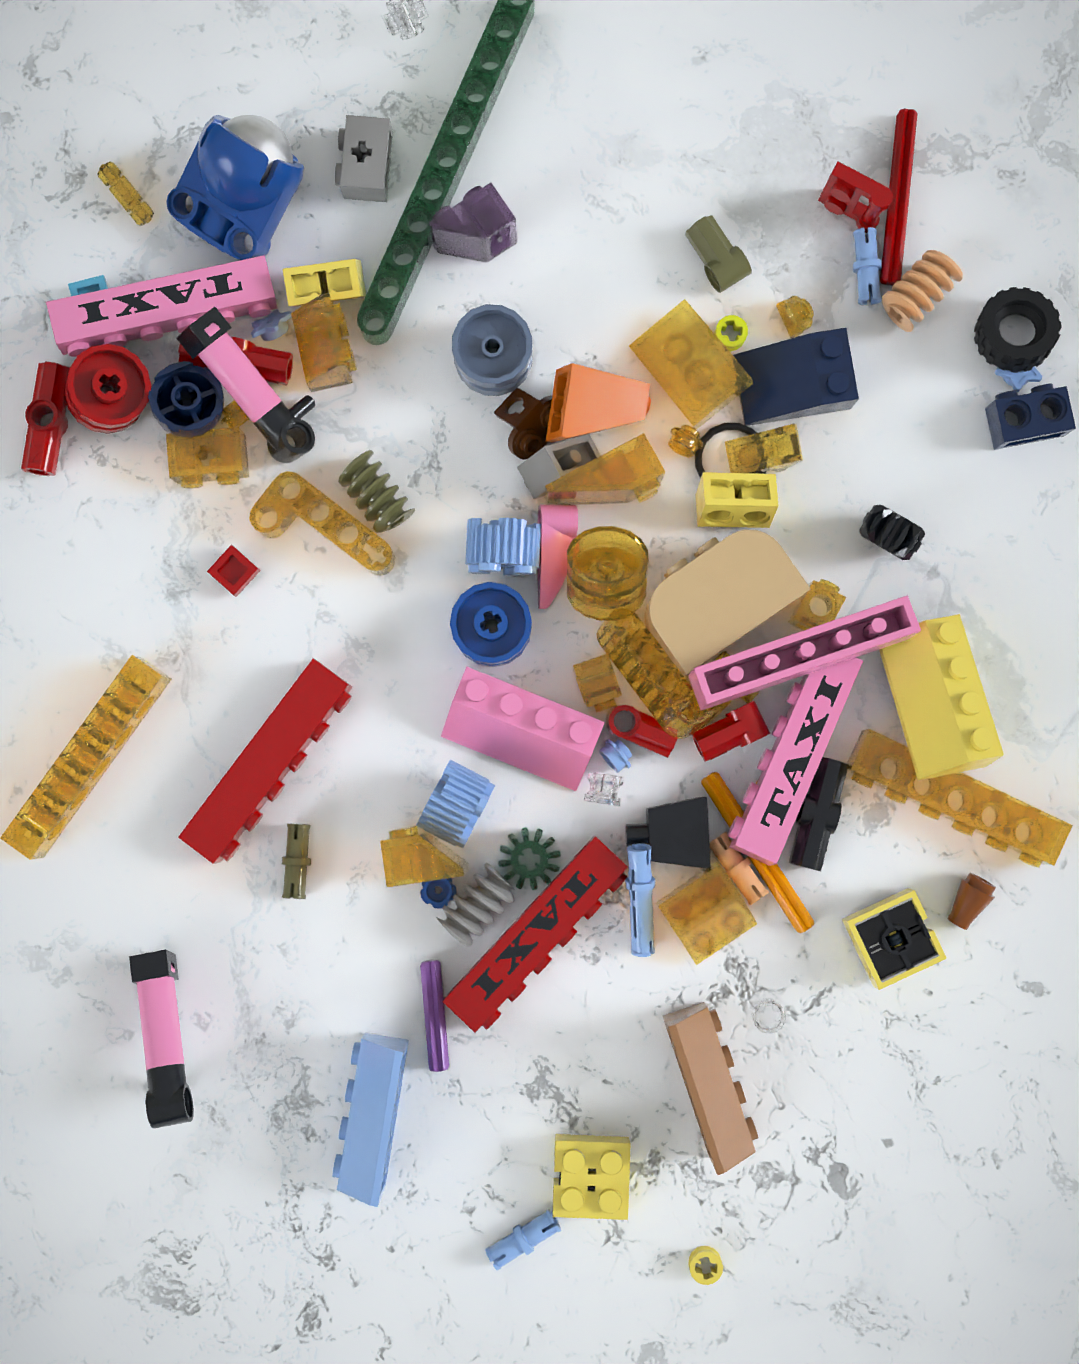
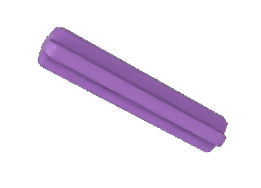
(434, 1015)

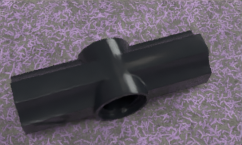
(819, 814)

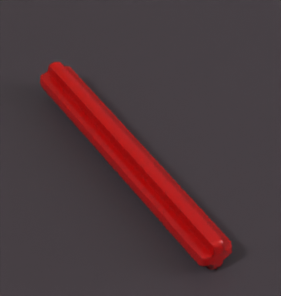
(900, 186)

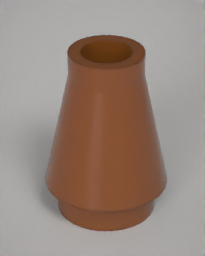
(971, 899)

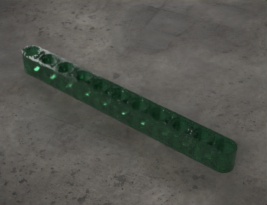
(445, 179)

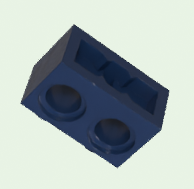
(1031, 422)

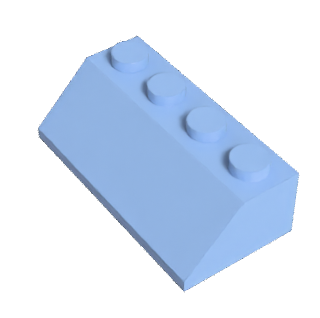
(371, 1117)

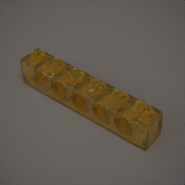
(86, 758)
(1046, 832)

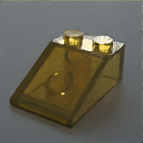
(691, 364)
(615, 477)

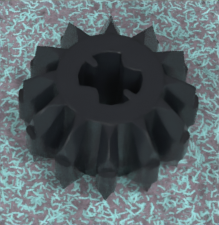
(892, 532)

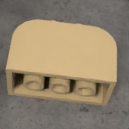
(721, 596)

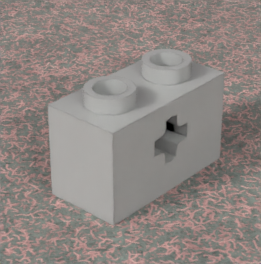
(364, 137)

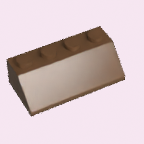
(710, 1086)

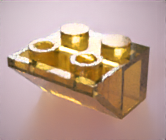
(321, 345)
(706, 912)

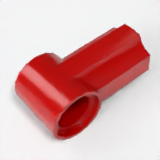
(737, 728)
(643, 732)

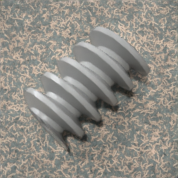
(477, 905)

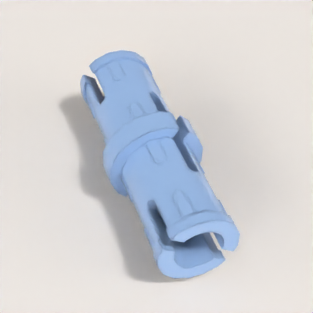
(867, 266)
(523, 1239)

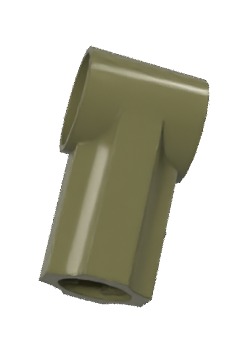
(722, 262)

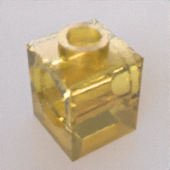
(803, 616)
(597, 683)

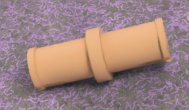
(738, 869)

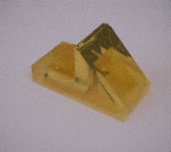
(765, 451)

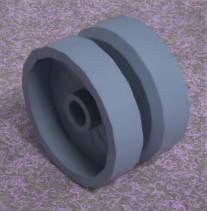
(486, 329)

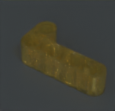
(329, 528)
(631, 638)

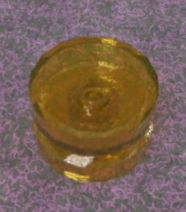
(607, 573)

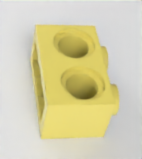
(339, 278)
(736, 500)

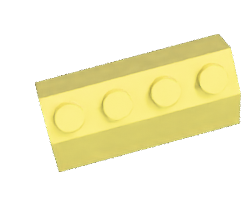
(941, 700)

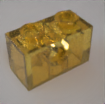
(225, 444)

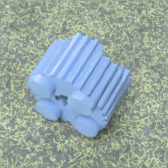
(503, 545)
(455, 804)

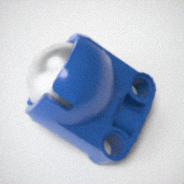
(238, 184)

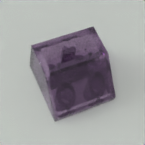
(475, 227)

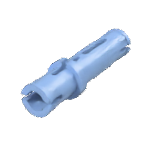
(640, 891)

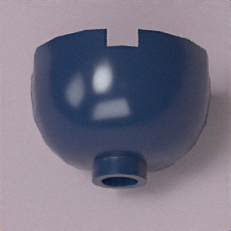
(186, 399)

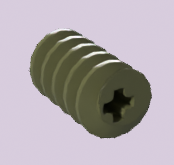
(373, 493)

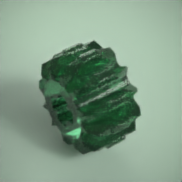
(521, 868)

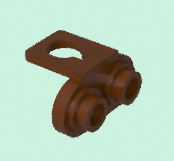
(529, 426)

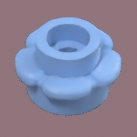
(616, 755)

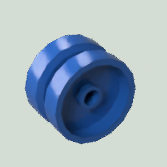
(487, 603)

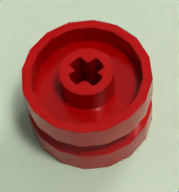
(109, 367)

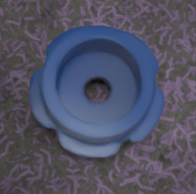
(437, 900)

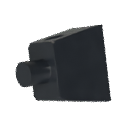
(675, 833)

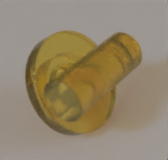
(796, 315)

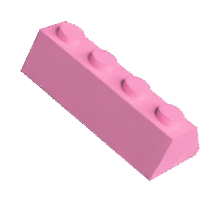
(522, 728)

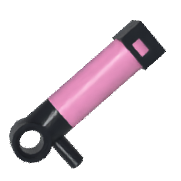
(228, 363)
(168, 1094)

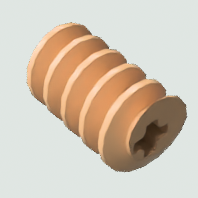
(919, 286)

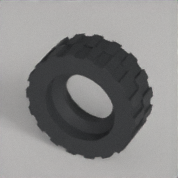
(1027, 304)

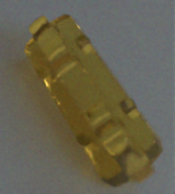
(125, 193)

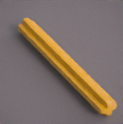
(772, 875)

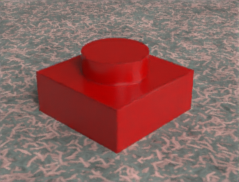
(233, 570)

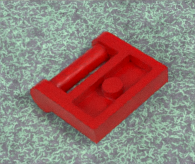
(843, 194)

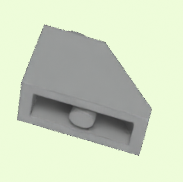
(556, 461)

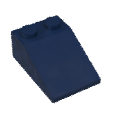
(798, 378)

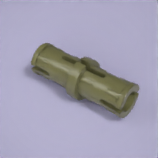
(296, 861)

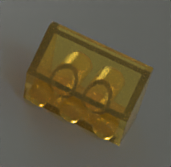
(418, 858)

